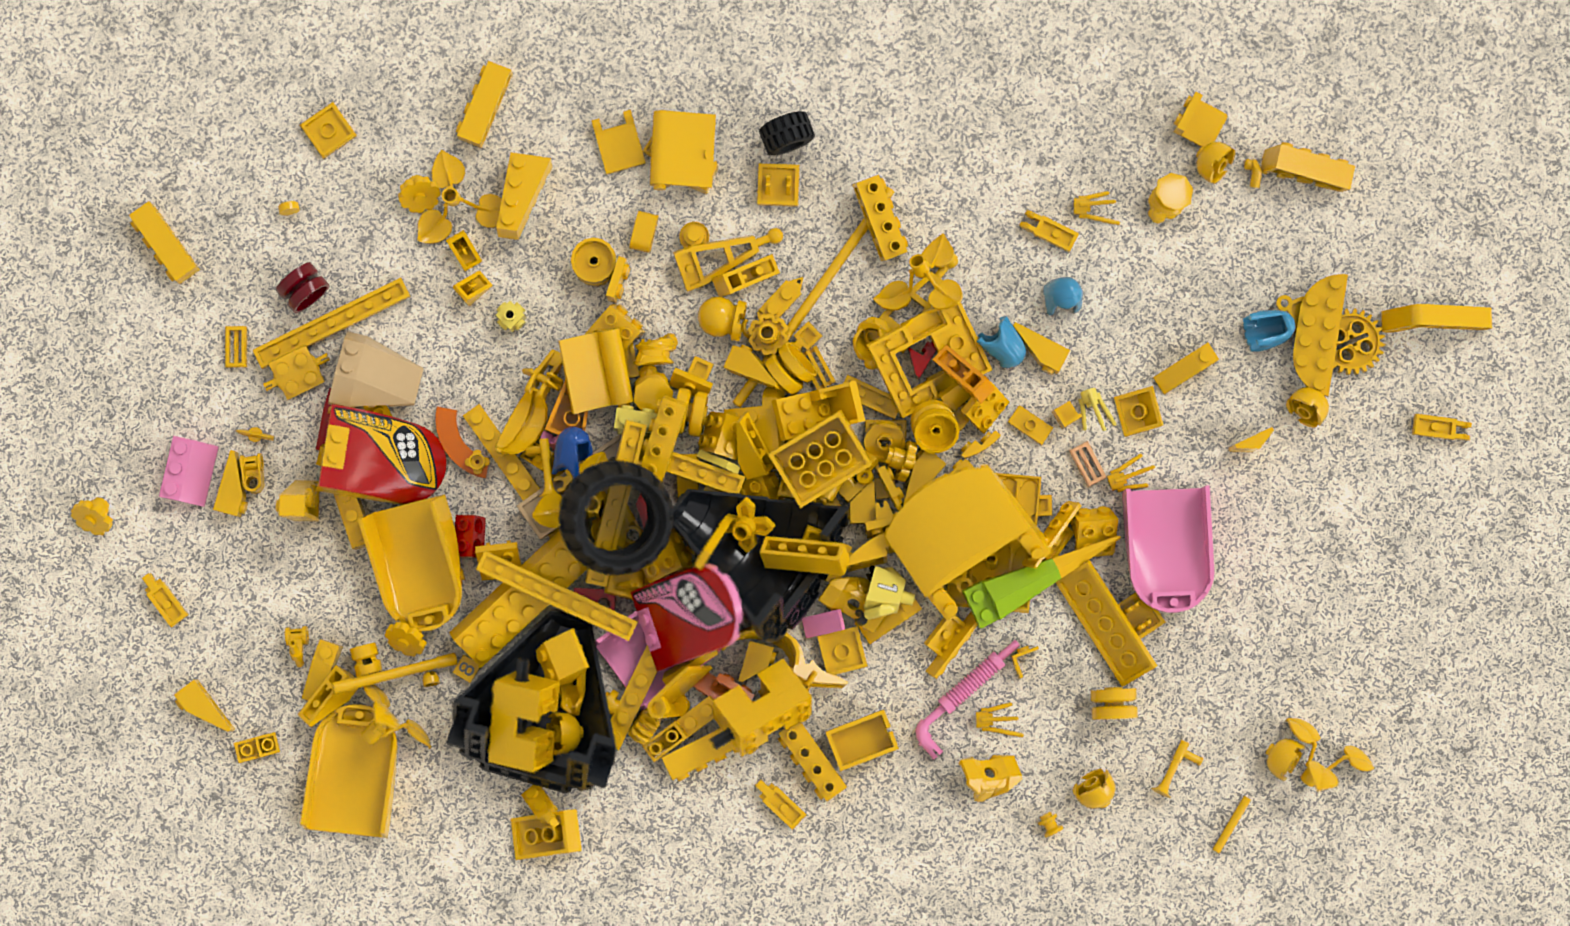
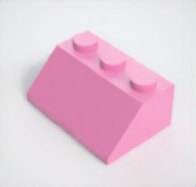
(188, 471)

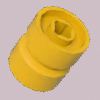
(364, 652)

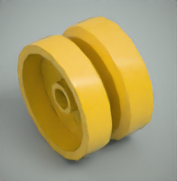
(589, 250)
(790, 368)
(696, 411)
(934, 426)
(1114, 703)

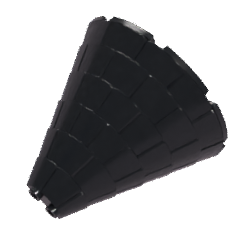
(768, 597)

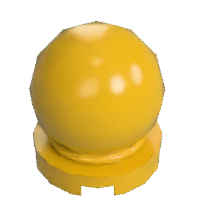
(721, 317)

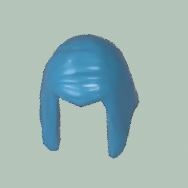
(1063, 293)
(1268, 329)
(1004, 345)

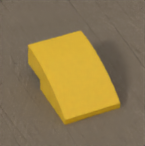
(871, 553)

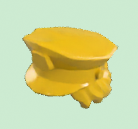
(1169, 197)
(866, 332)
(656, 351)
(650, 387)

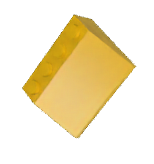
(820, 458)

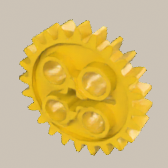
(1359, 358)

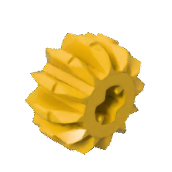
(643, 727)

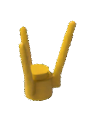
(1083, 205)
(1118, 480)
(985, 720)

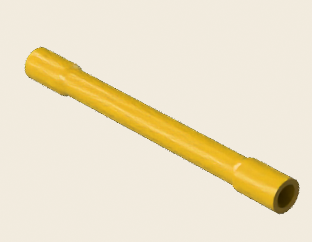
(351, 684)

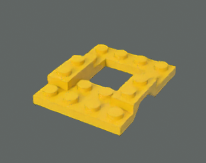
(944, 327)

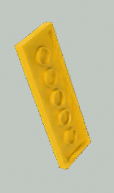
(1106, 623)

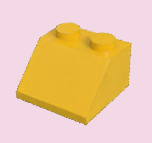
(562, 658)

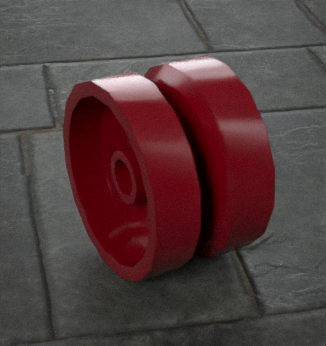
(302, 287)

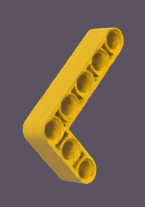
(1436, 316)

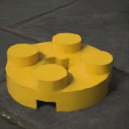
(879, 430)

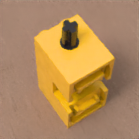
(516, 703)
(749, 723)

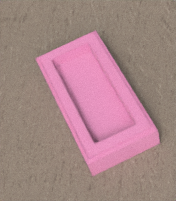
(823, 623)

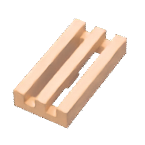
(1079, 448)

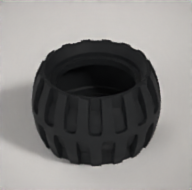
(649, 543)

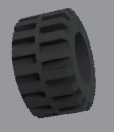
(786, 133)

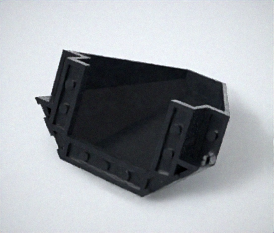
(581, 768)

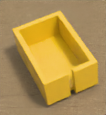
(861, 740)

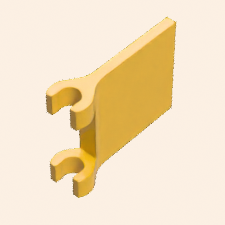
(619, 145)

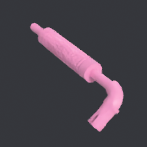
(960, 693)

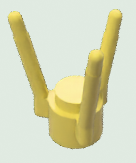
(1090, 399)

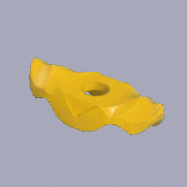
(573, 695)

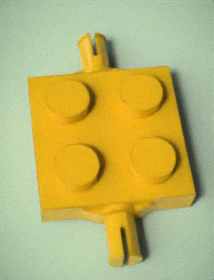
(296, 372)

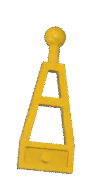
(690, 267)
(925, 304)

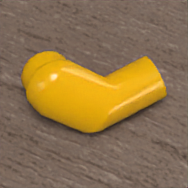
(1256, 171)

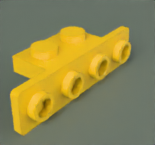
(1056, 534)
(947, 640)

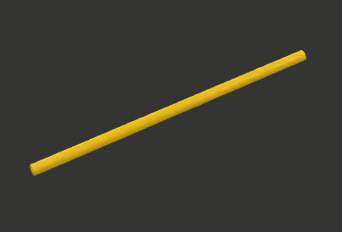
(814, 295)

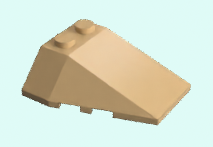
(373, 375)

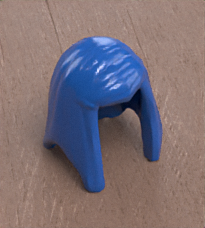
(571, 448)

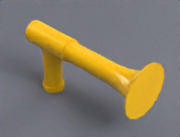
(544, 450)
(1181, 752)

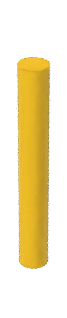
(1231, 824)

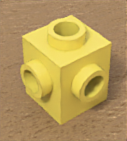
(516, 321)

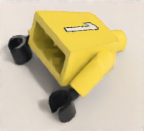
(883, 594)

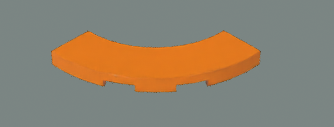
(452, 442)

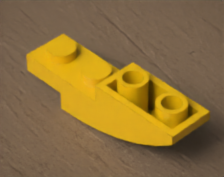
(680, 729)

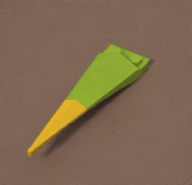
(1004, 593)

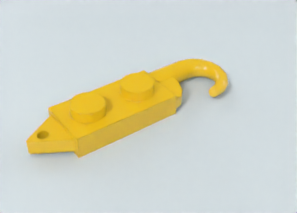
(778, 302)

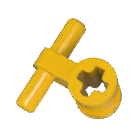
(296, 640)

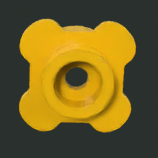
(471, 461)

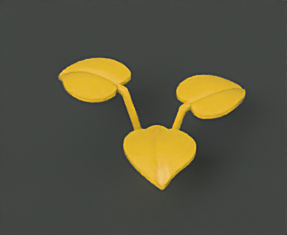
(446, 171)
(945, 296)
(548, 507)
(384, 717)
(1315, 773)

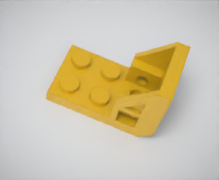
(805, 410)

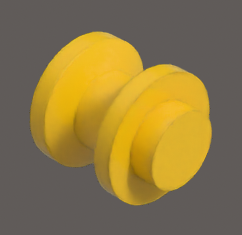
(1048, 821)

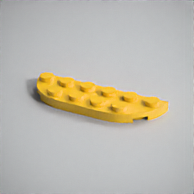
(1319, 332)

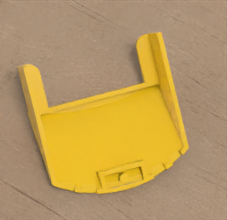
(955, 526)

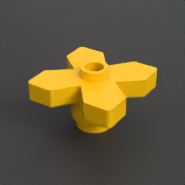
(746, 525)

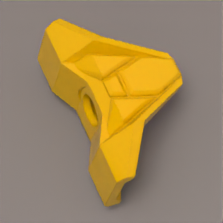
(841, 590)
(1005, 775)

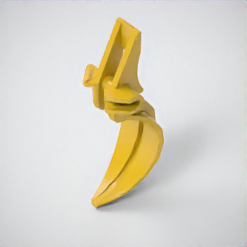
(531, 411)
(808, 674)

